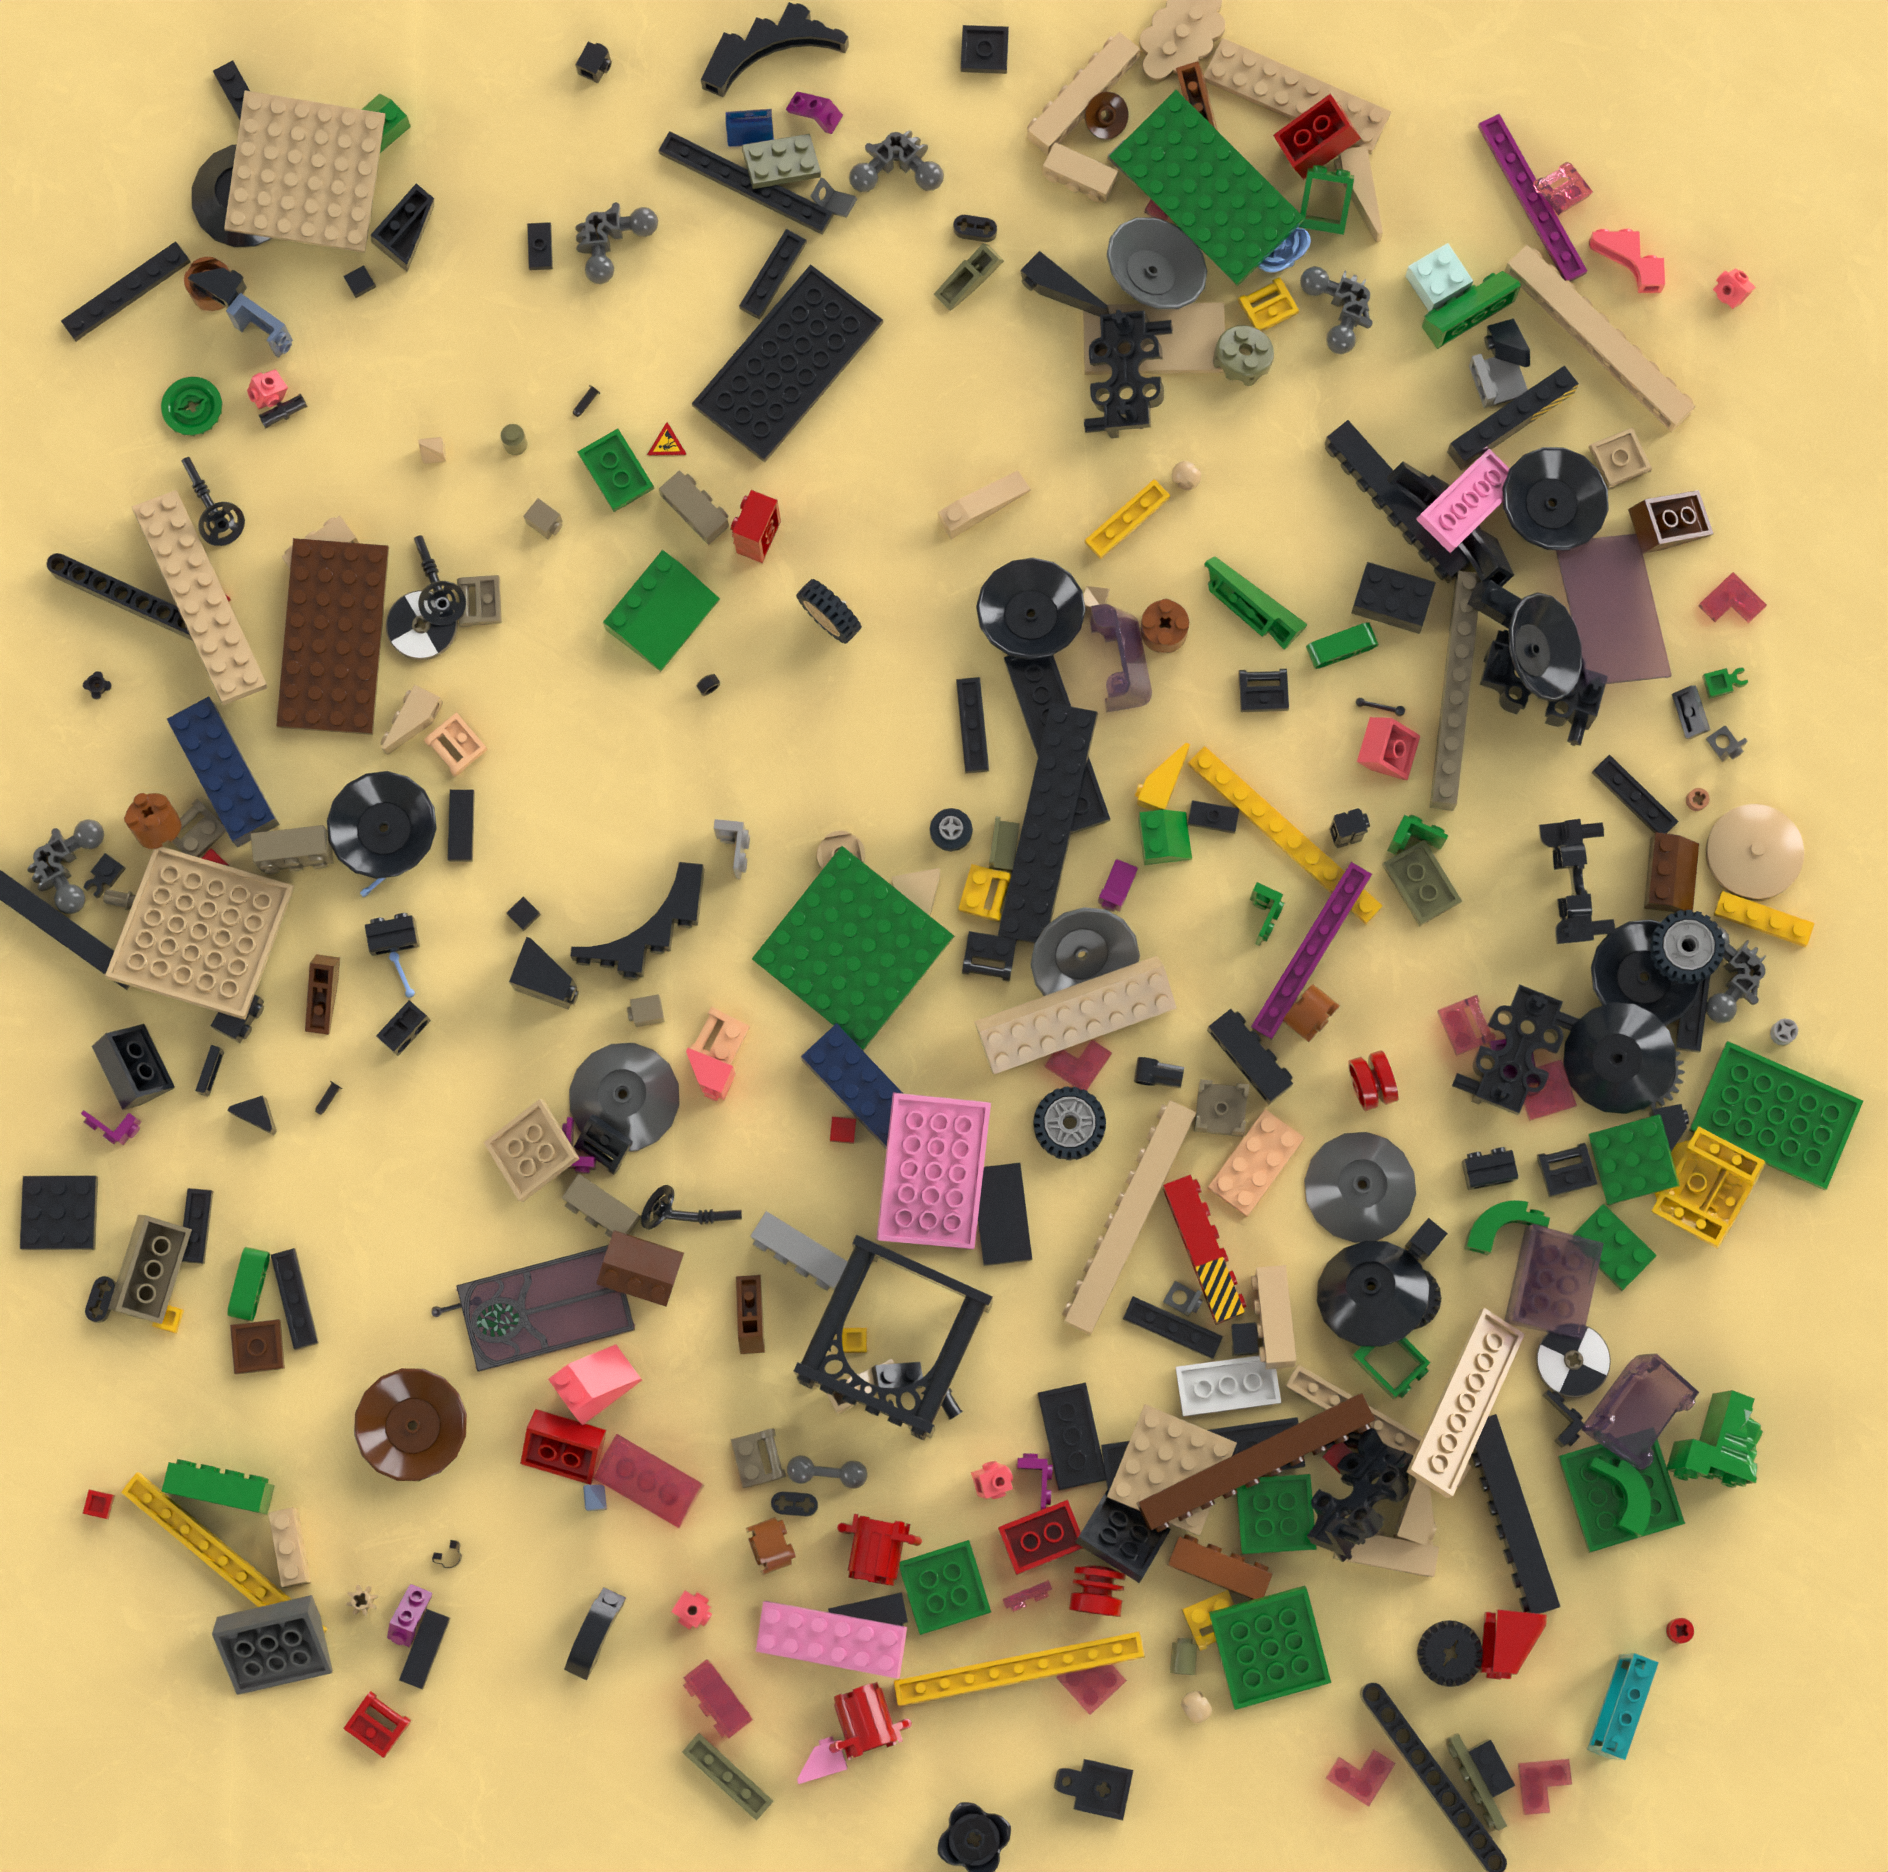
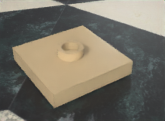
(1620, 458)

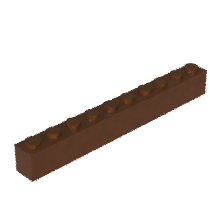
(1255, 1462)

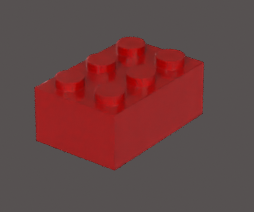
(1317, 136)
(756, 525)
(1041, 1537)

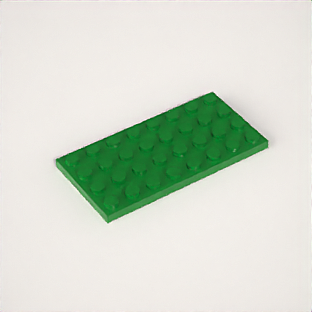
(1206, 187)

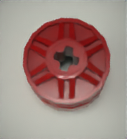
(1097, 1591)

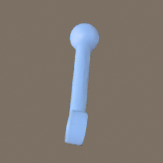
(367, 890)
(394, 957)

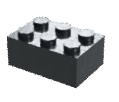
(1393, 597)

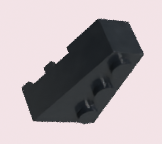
(404, 226)

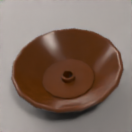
(385, 1417)

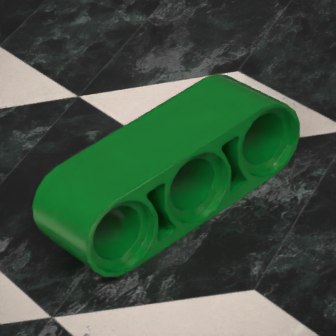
(1342, 645)
(248, 1284)

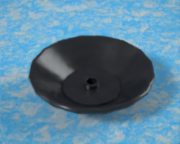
(211, 199)
(1566, 480)
(1025, 588)
(1545, 647)
(379, 801)
(1618, 968)
(1645, 1050)
(1379, 1314)

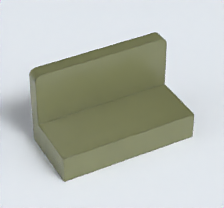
(1003, 845)

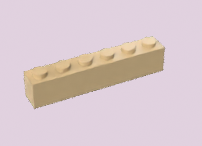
(1069, 108)

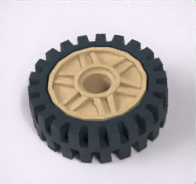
(828, 611)

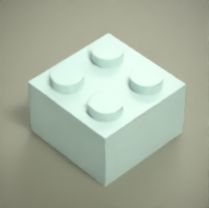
(1438, 277)

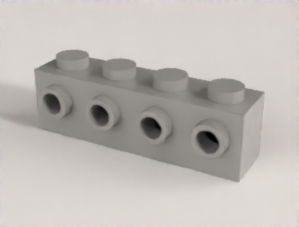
(799, 1250)

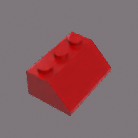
(562, 1446)

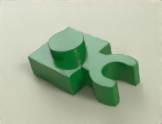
(1721, 683)

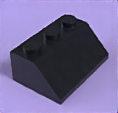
(132, 1066)

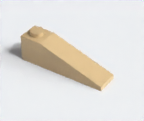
(1363, 192)
(981, 504)

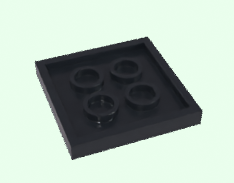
(59, 1213)
(1121, 1538)

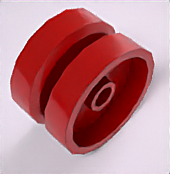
(1373, 1080)

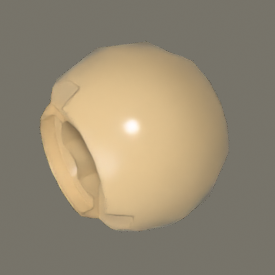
(1186, 475)
(1196, 1707)

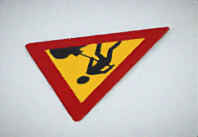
(666, 443)

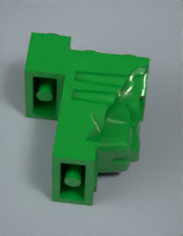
(1725, 1444)

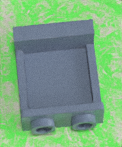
(244, 311)

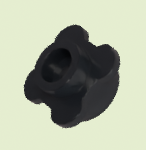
(96, 692)

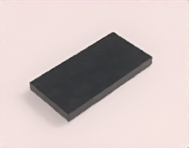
(1003, 1216)
(1072, 1436)

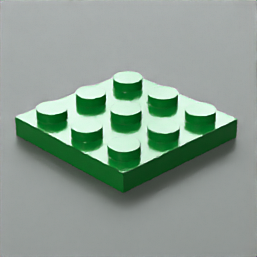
(1634, 1159)
(1276, 1515)
(944, 1587)

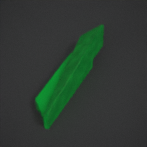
(1252, 604)

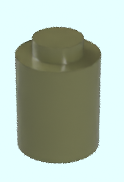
(514, 439)
(1183, 1657)

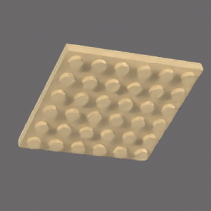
(304, 171)
(200, 932)

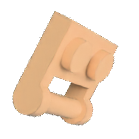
(461, 738)
(728, 1039)

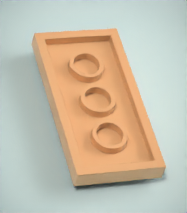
(1256, 1163)

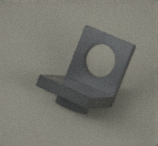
(835, 201)
(1734, 748)
(1192, 1303)

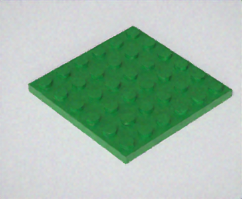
(853, 947)

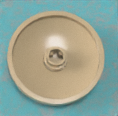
(1754, 852)

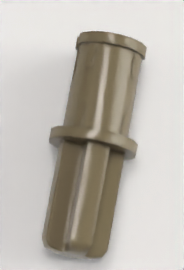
(119, 898)

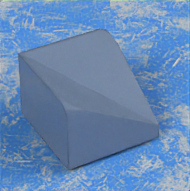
(594, 1497)

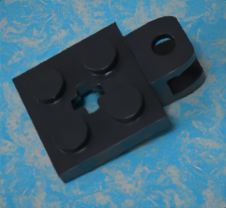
(1084, 1785)

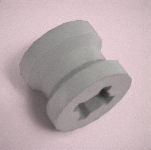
(1788, 1029)

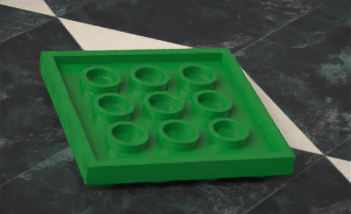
(1600, 1500)
(1270, 1647)

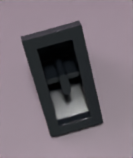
(256, 1112)

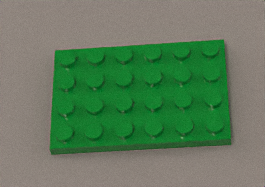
(1777, 1114)

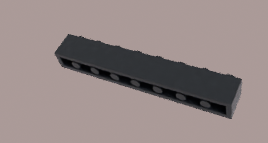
(1370, 471)
(1513, 1520)

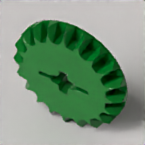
(177, 400)

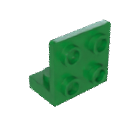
(1414, 827)
(1264, 898)

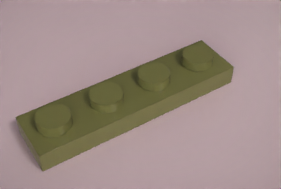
(1470, 1773)
(727, 1776)

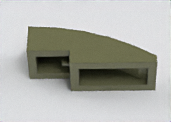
(968, 276)

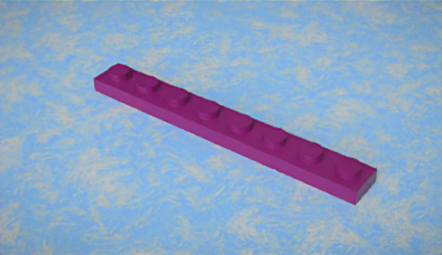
(1534, 204)
(1311, 950)

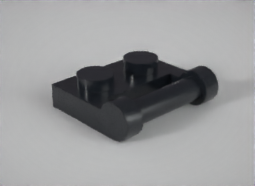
(1264, 697)
(989, 948)
(605, 1139)
(1570, 1177)

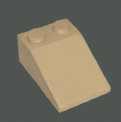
(1416, 1516)

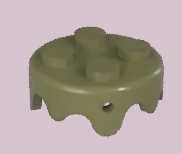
(1239, 366)

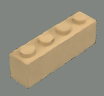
(1275, 1317)
(1396, 1555)

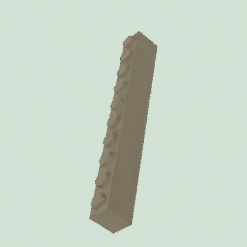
(1455, 694)

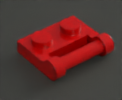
(371, 1731)

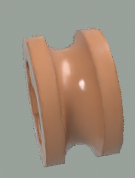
(1701, 792)

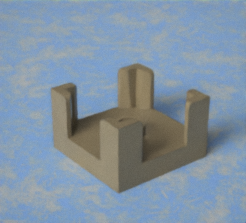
(1221, 1108)

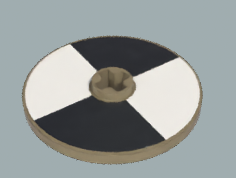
(414, 642)
(1582, 1377)

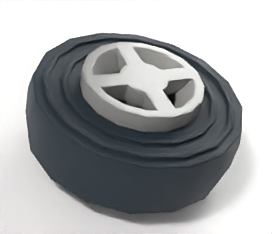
(951, 820)

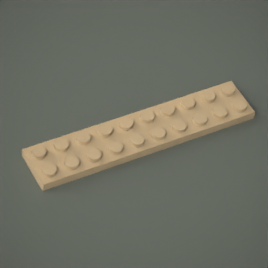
(199, 597)

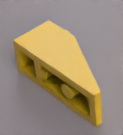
(1161, 782)

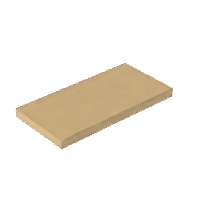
(1185, 351)

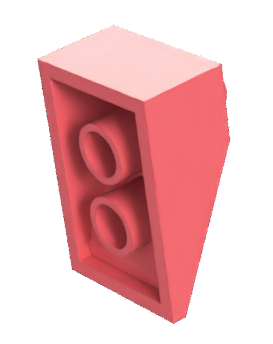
(594, 1382)

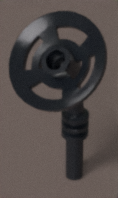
(212, 514)
(440, 594)
(663, 1210)

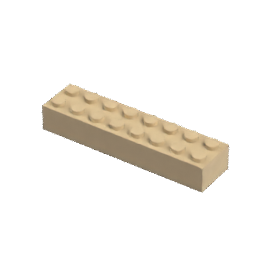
(1075, 1014)

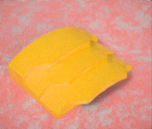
(1712, 1188)

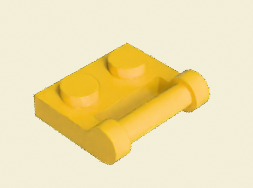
(1272, 311)
(977, 890)
(1198, 1617)

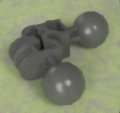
(908, 152)
(599, 267)
(1341, 337)
(68, 897)
(1722, 1006)

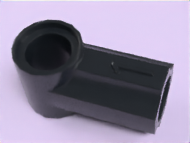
(1152, 1072)

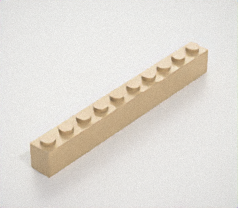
(1600, 338)
(1129, 1218)

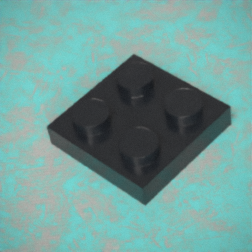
(984, 49)

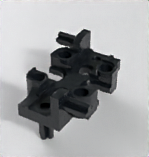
(1136, 411)
(1578, 708)
(1570, 853)
(1494, 1086)
(1359, 1470)

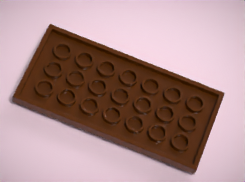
(332, 636)

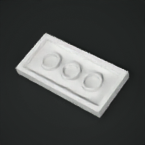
(1226, 1386)

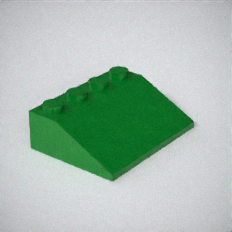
(660, 611)

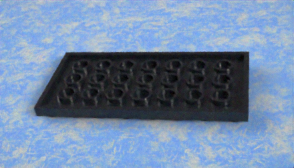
(787, 363)

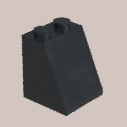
(542, 977)

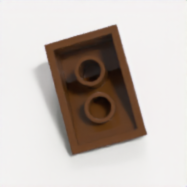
(1670, 521)

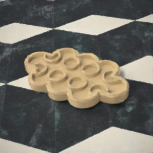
(1180, 36)

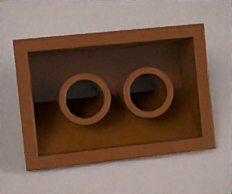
(1671, 873)
(640, 1268)

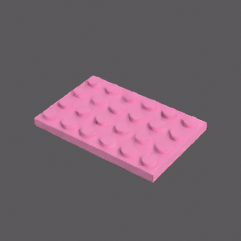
(933, 1171)

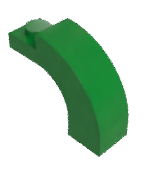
(1483, 1231)
(1635, 1493)

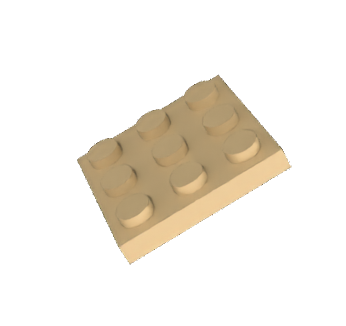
(531, 1150)

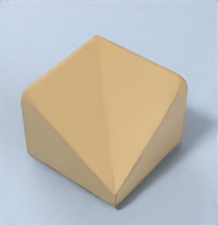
(432, 450)
(1095, 596)

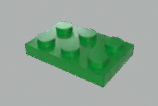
(615, 470)
(1623, 1251)

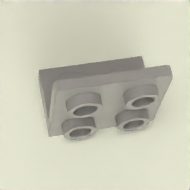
(1496, 380)
(728, 833)

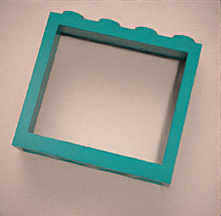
(1623, 1706)

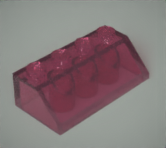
(648, 1481)

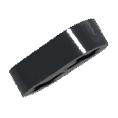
(975, 231)
(95, 1298)
(794, 1510)

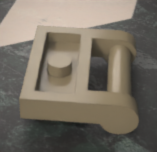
(487, 600)
(203, 834)
(750, 1461)

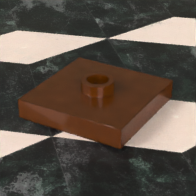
(257, 1346)

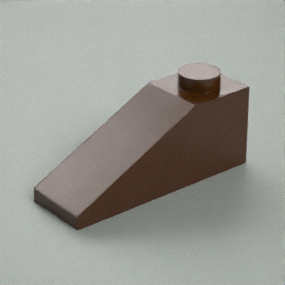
(321, 993)
(750, 1314)

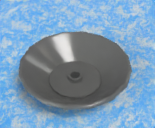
(1156, 263)
(1101, 934)
(649, 1085)
(1357, 1212)

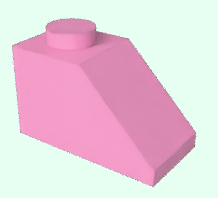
(822, 1762)

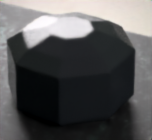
(708, 684)

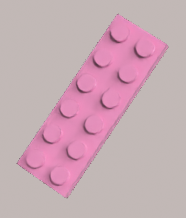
(1466, 501)
(831, 1639)

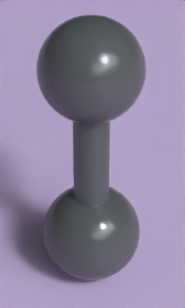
(802, 1469)

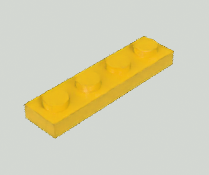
(1127, 519)
(1763, 919)

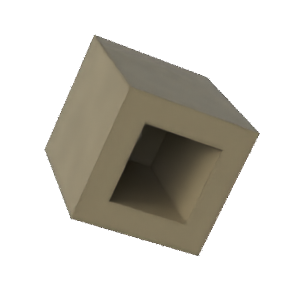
(543, 519)
(646, 1010)

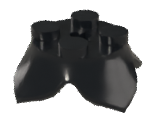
(971, 1818)

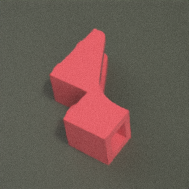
(1624, 248)

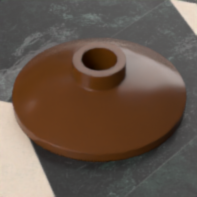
(1115, 119)

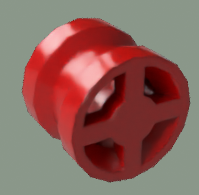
(1675, 1629)

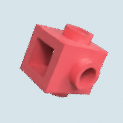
(1733, 287)
(267, 389)
(992, 1480)
(683, 1607)

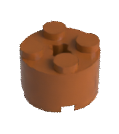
(201, 265)
(1164, 613)
(152, 820)
(1311, 1013)
(770, 1545)

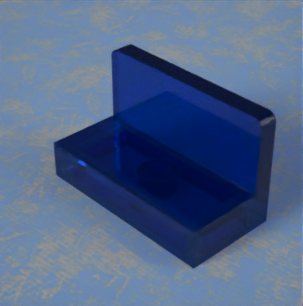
(749, 126)

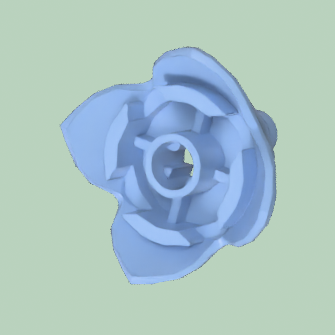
(1288, 252)

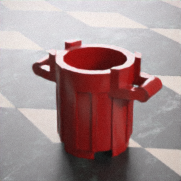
(877, 1548)
(865, 1721)

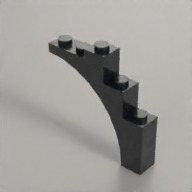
(764, 38)
(1479, 546)
(656, 934)

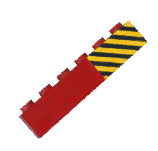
(1203, 1249)

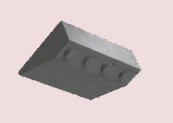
(273, 1645)

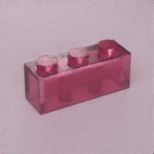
(717, 1699)

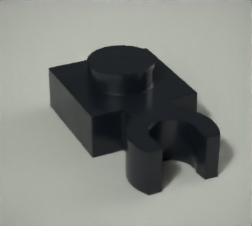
(106, 872)

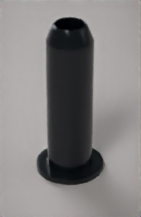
(585, 401)
(327, 1098)

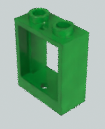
(1320, 223)
(1403, 1388)

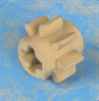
(355, 1603)

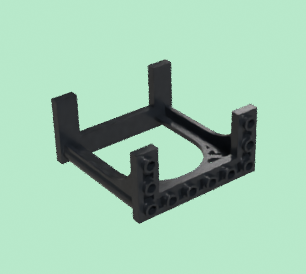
(812, 1367)

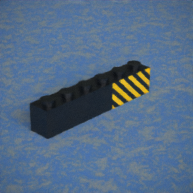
(1513, 417)

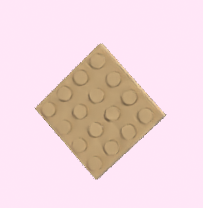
(1162, 1454)

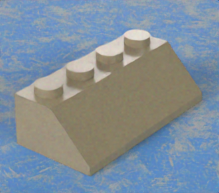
(149, 1269)

